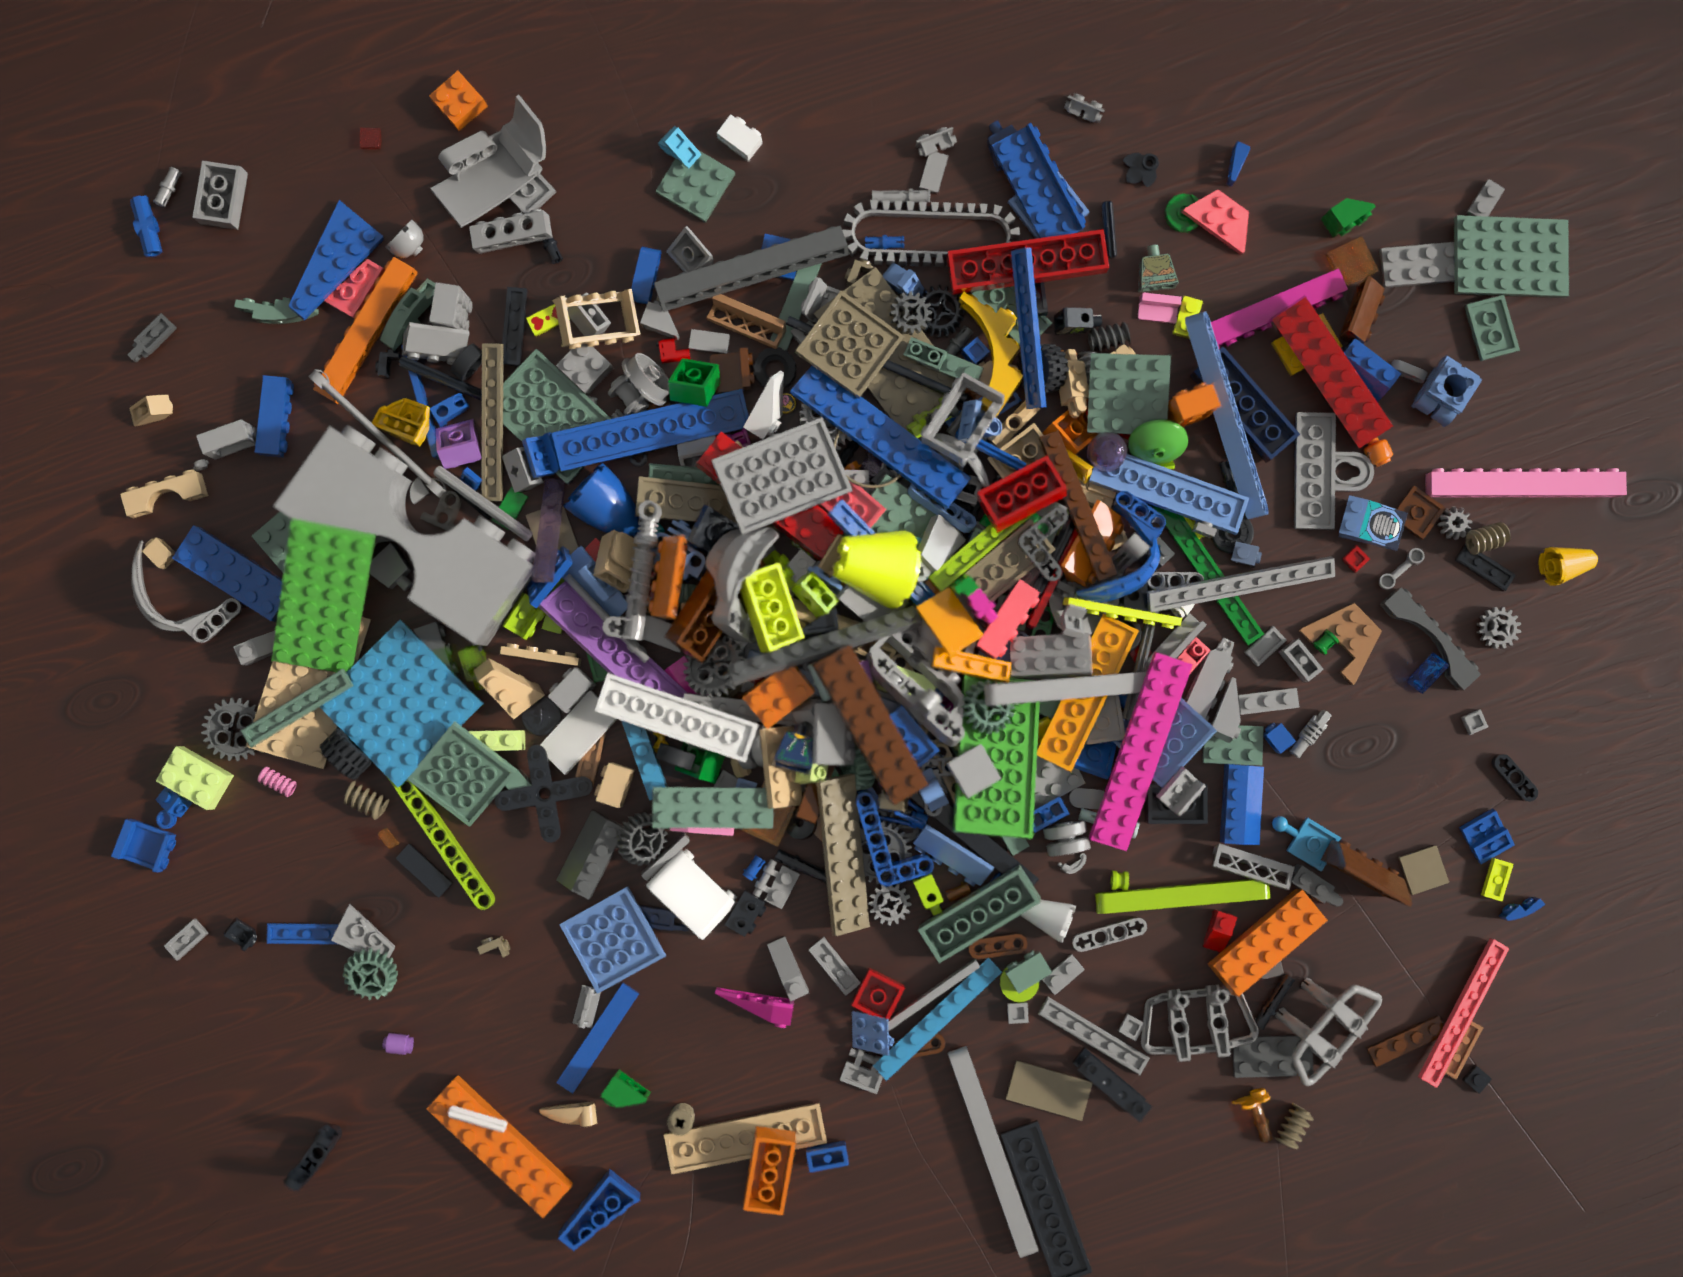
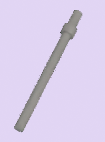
(632, 645)

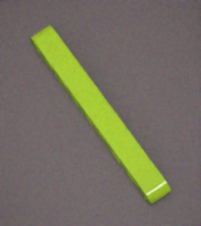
(442, 846)
(1181, 896)

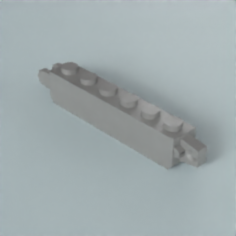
(1210, 678)

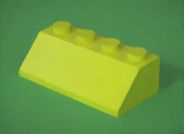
(770, 608)

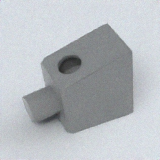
(391, 568)

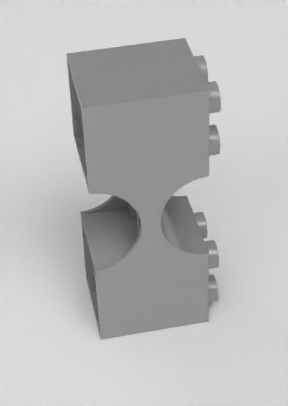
(459, 575)

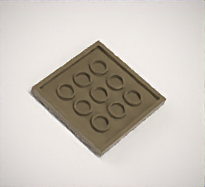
(849, 344)

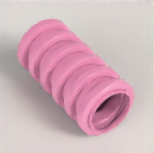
(276, 781)

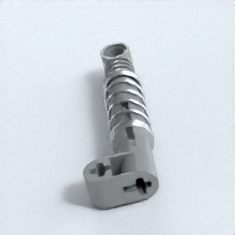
(638, 595)

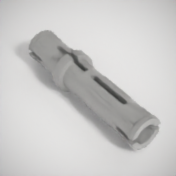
(904, 196)

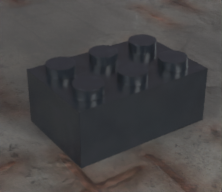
(1158, 813)

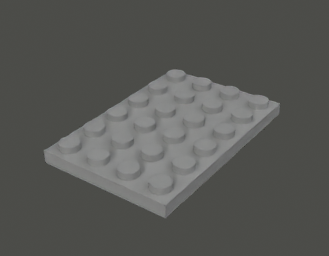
(781, 476)

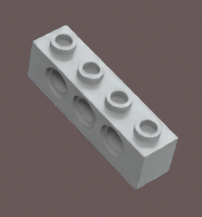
(539, 231)

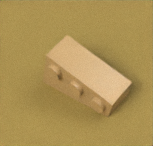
(507, 688)

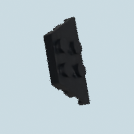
(820, 626)

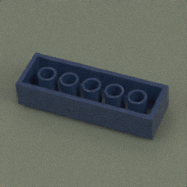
(1262, 421)

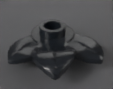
(1139, 170)

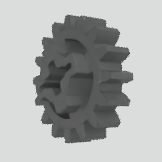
(916, 318)

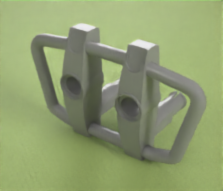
(1176, 1002)
(1317, 1044)

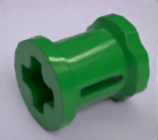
(1326, 642)

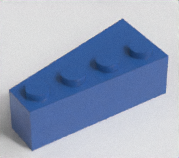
(599, 1208)

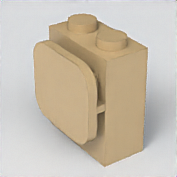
(615, 560)

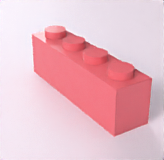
(1010, 615)

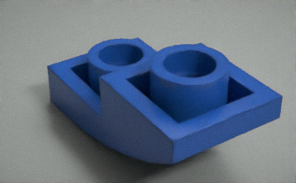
(1515, 911)

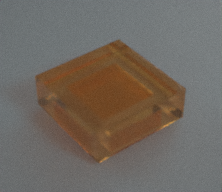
(388, 838)

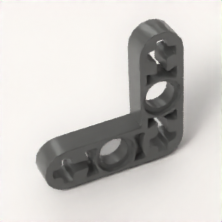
(1037, 538)

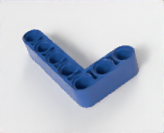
(881, 846)

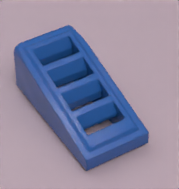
(1238, 158)

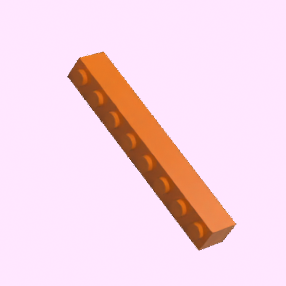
(367, 326)

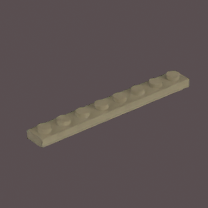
(492, 422)

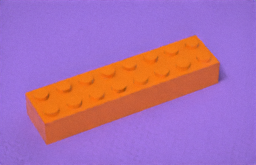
(503, 1152)

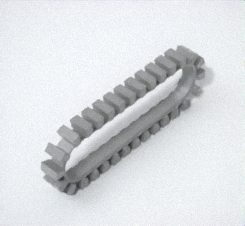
(858, 209)

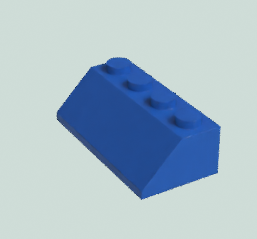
(1241, 804)

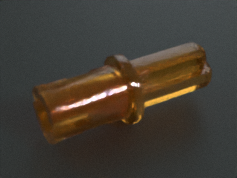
(1261, 1123)

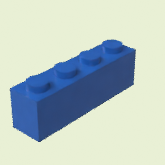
(273, 416)

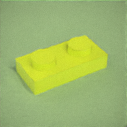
(1188, 307)
(1497, 879)

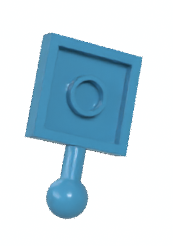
(1308, 842)

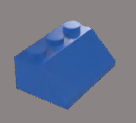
(1372, 369)

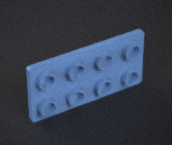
(604, 594)

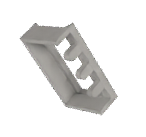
(948, 402)

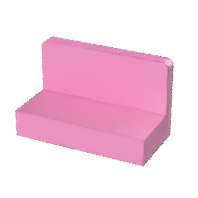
(1158, 307)

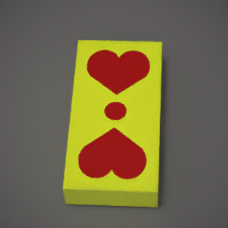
(543, 320)

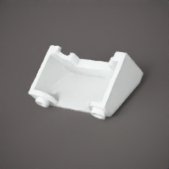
(691, 894)

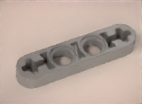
(1109, 936)

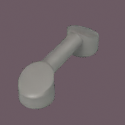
(1413, 558)

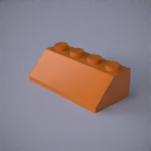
(1076, 564)

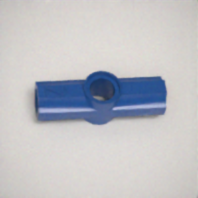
(146, 226)

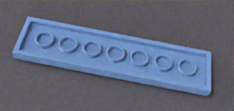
(1175, 493)

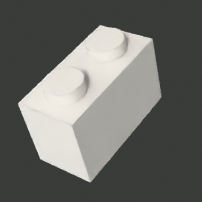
(740, 137)

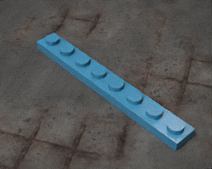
(937, 1019)

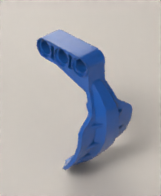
(1149, 534)

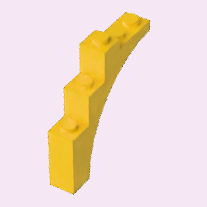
(1003, 349)

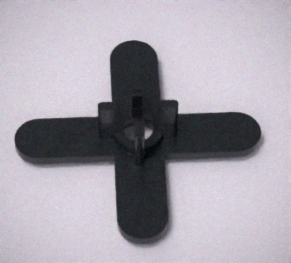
(530, 795)

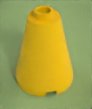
(1565, 563)

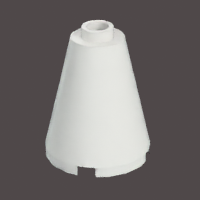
(1051, 917)

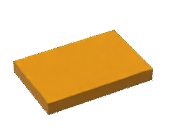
(949, 621)

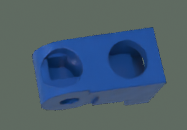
(449, 409)

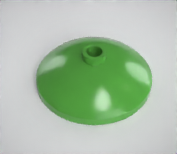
(1158, 441)

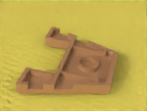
(1355, 634)

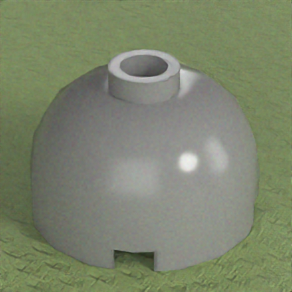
(407, 241)

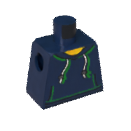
(795, 751)

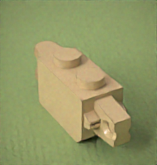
(1075, 389)

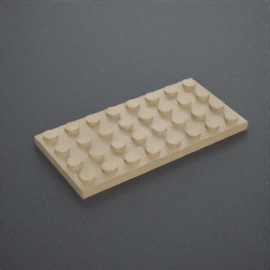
(302, 738)

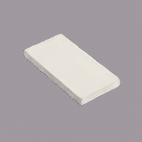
(576, 733)

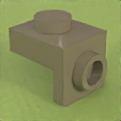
(853, 273)
(489, 944)

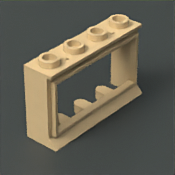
(629, 315)

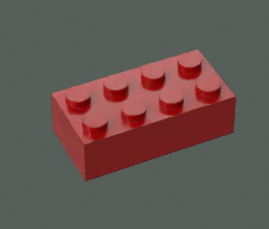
(1022, 493)

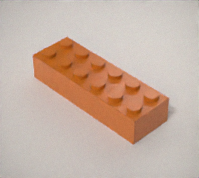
(1267, 942)

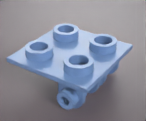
(871, 1033)

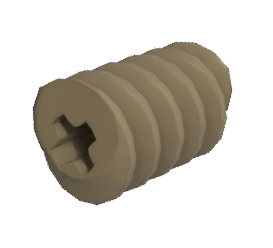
(1487, 538)
(364, 801)
(681, 1111)
(1294, 1126)

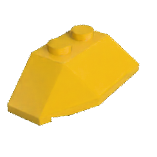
(404, 420)

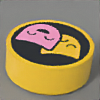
(788, 403)

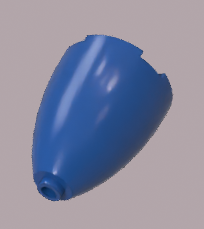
(604, 503)

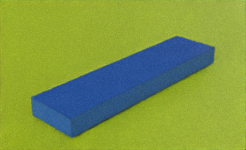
(300, 933)

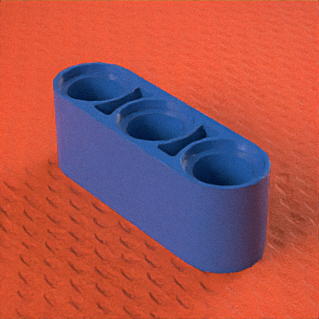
(645, 274)

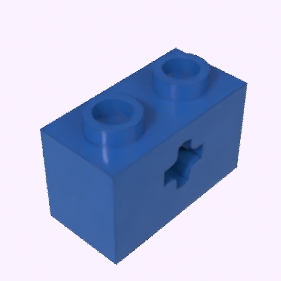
(1049, 814)

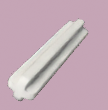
(477, 1119)

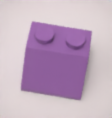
(458, 444)

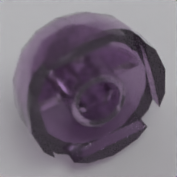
(1107, 451)

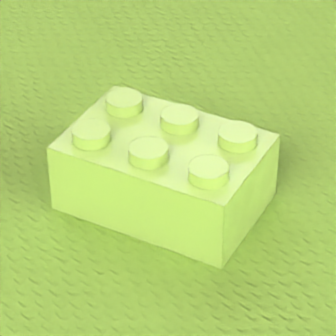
(194, 778)

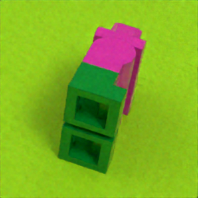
(975, 598)

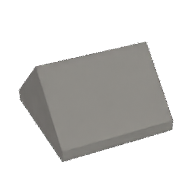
(689, 252)

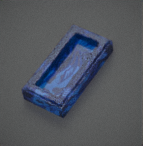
(1427, 673)

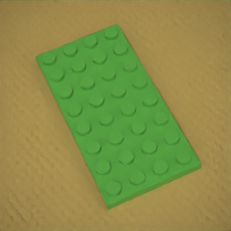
(322, 596)
(1008, 804)

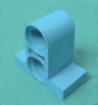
(679, 147)

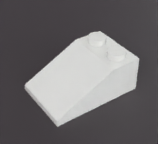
(768, 409)

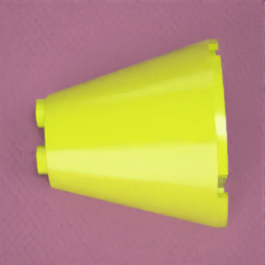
(880, 566)

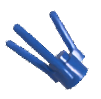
(916, 819)

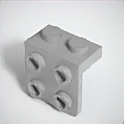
(818, 296)

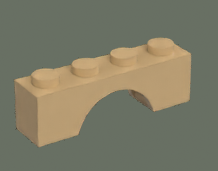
(141, 500)

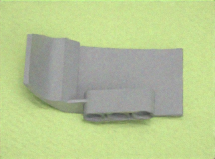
(491, 167)

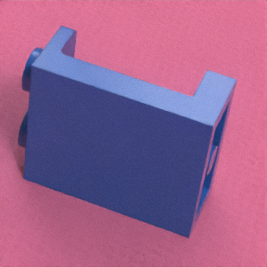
(144, 845)

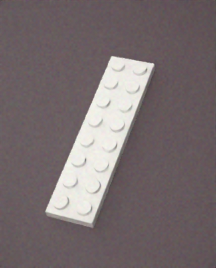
(676, 717)

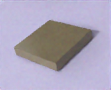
(1423, 869)

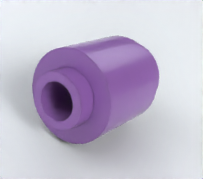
(398, 1044)

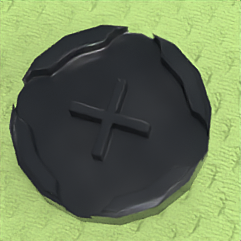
(542, 717)

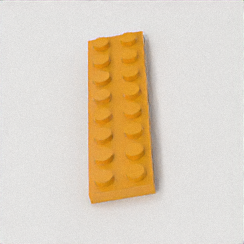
(1077, 715)

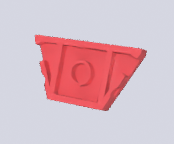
(1221, 218)

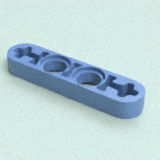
(938, 509)

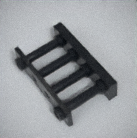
(1112, 1084)

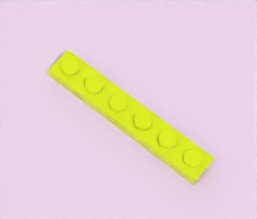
(1130, 614)

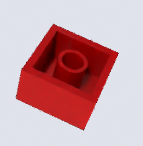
(877, 994)

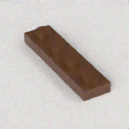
(1405, 1041)

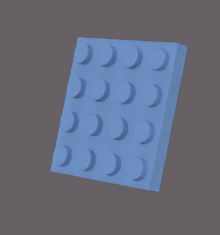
(1184, 740)
(612, 940)

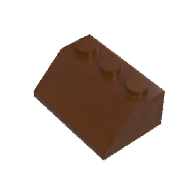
(1362, 311)

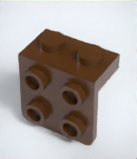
(734, 370)

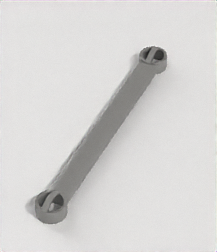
(324, 384)

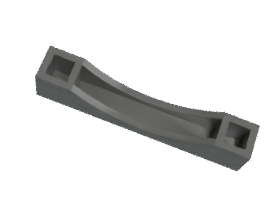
(1401, 606)

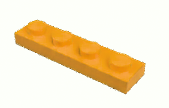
(972, 665)

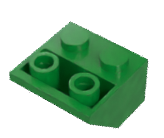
(1346, 215)

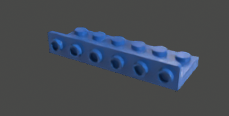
(1038, 183)

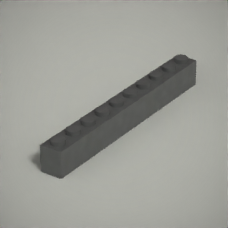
(751, 268)

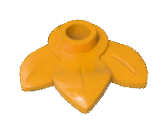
(1256, 1097)

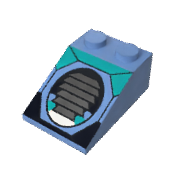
(1372, 523)

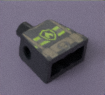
(1075, 321)

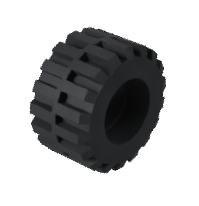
(1053, 367)
(345, 754)

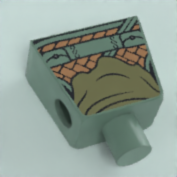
(1156, 271)

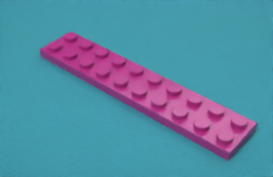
(1140, 751)

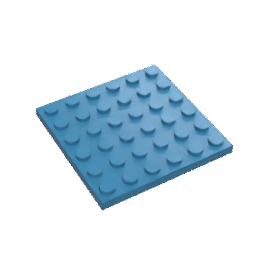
(400, 702)

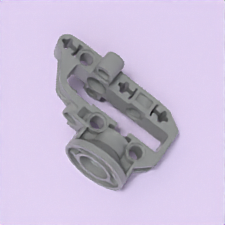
(921, 704)

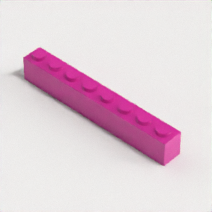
(1260, 315)

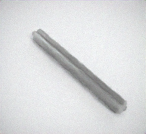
(483, 503)

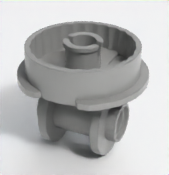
(640, 384)

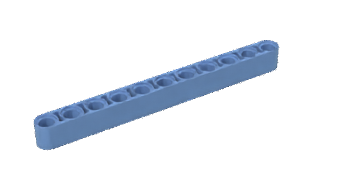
(1227, 414)

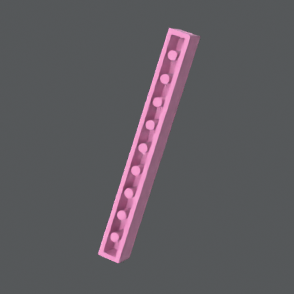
(1525, 484)

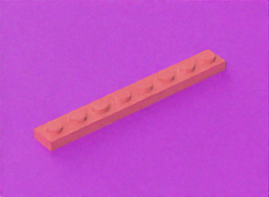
(1463, 1012)

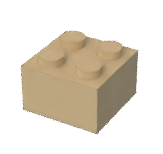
(614, 784)

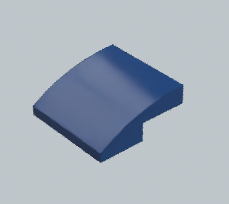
(1486, 836)

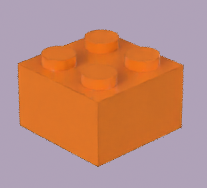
(458, 100)

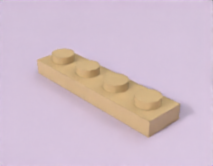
(532, 653)

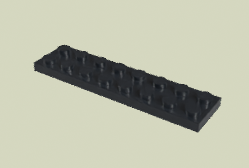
(1046, 1201)

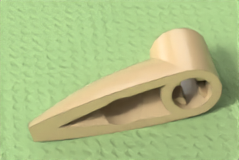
(577, 1113)

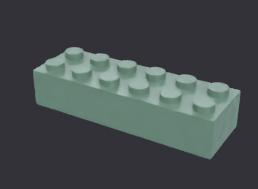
(710, 808)
(979, 913)

